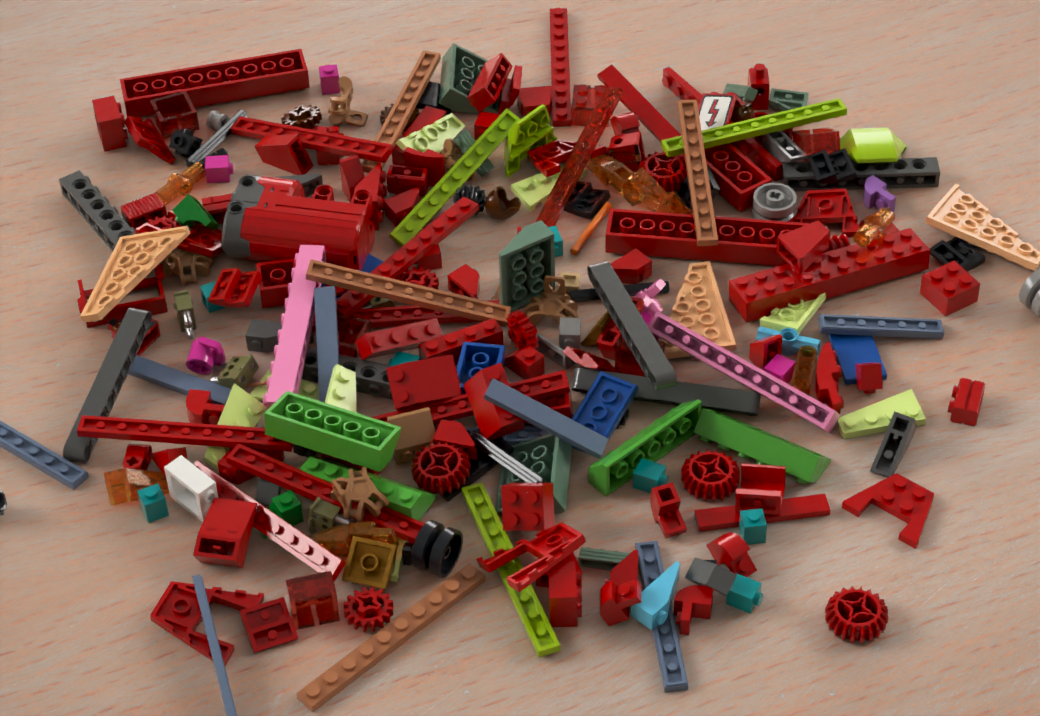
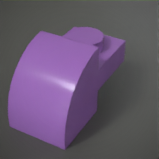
(876, 194)

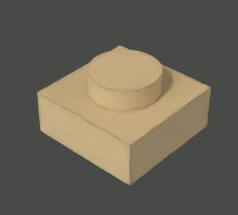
(572, 281)

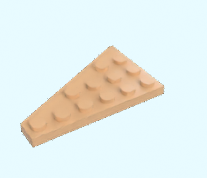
(969, 220)
(127, 266)
(701, 310)

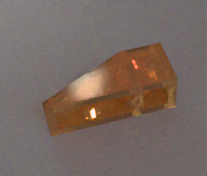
(125, 482)

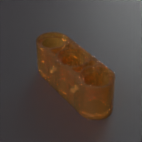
(804, 369)

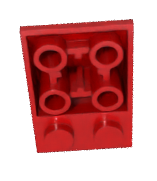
(374, 183)
(225, 533)

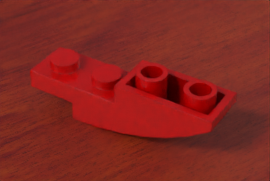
(827, 379)

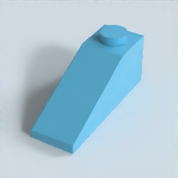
(657, 598)

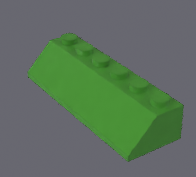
(332, 430)
(649, 443)
(760, 445)
(401, 497)

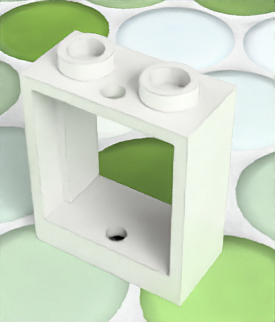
(190, 487)

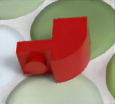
(625, 124)
(201, 409)
(665, 510)
(733, 551)
(616, 600)
(693, 602)

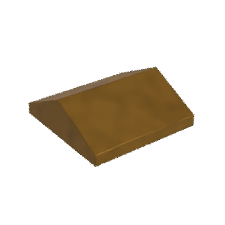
(596, 331)
(370, 563)

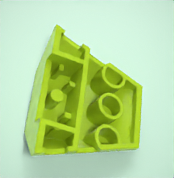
(526, 135)
(872, 145)

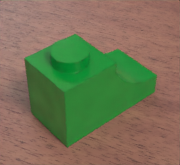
(191, 213)
(287, 507)

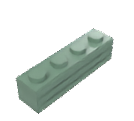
(744, 92)
(465, 141)
(600, 558)

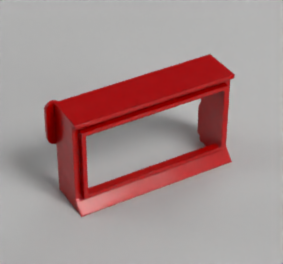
(155, 305)

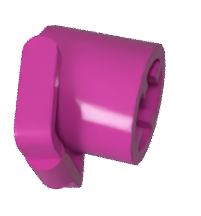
(204, 355)

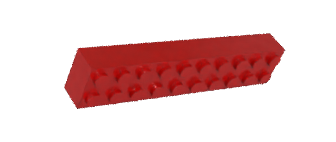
(219, 81)
(675, 237)
(831, 273)

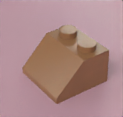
(416, 432)

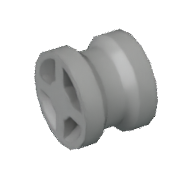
(216, 120)

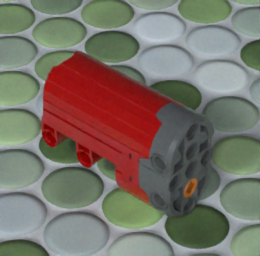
(273, 218)

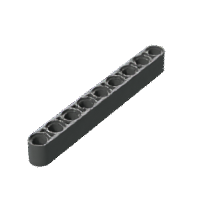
(632, 326)
(109, 380)
(712, 397)

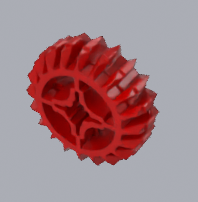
(666, 170)
(440, 468)
(710, 475)
(856, 615)

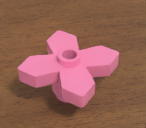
(650, 302)

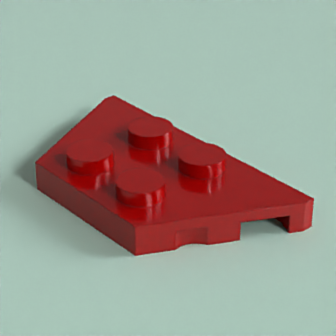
(148, 137)

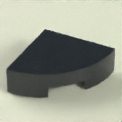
(406, 553)

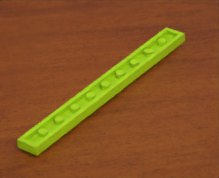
(761, 125)
(454, 179)
(526, 601)

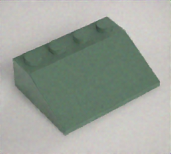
(458, 76)
(525, 265)
(548, 458)

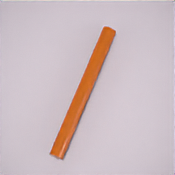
(590, 229)

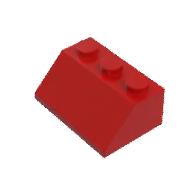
(491, 419)

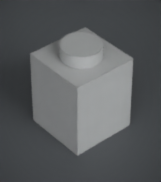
(570, 332)

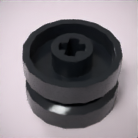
(437, 548)

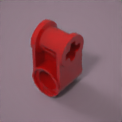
(137, 456)

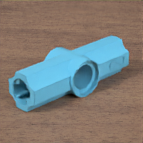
(790, 340)

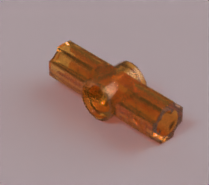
(181, 183)
(874, 227)

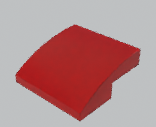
(510, 90)
(429, 159)
(235, 288)
(589, 360)
(268, 625)

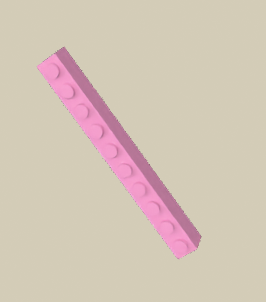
(296, 328)
(744, 372)

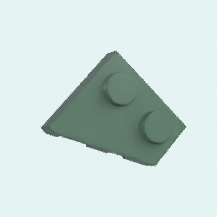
(787, 100)

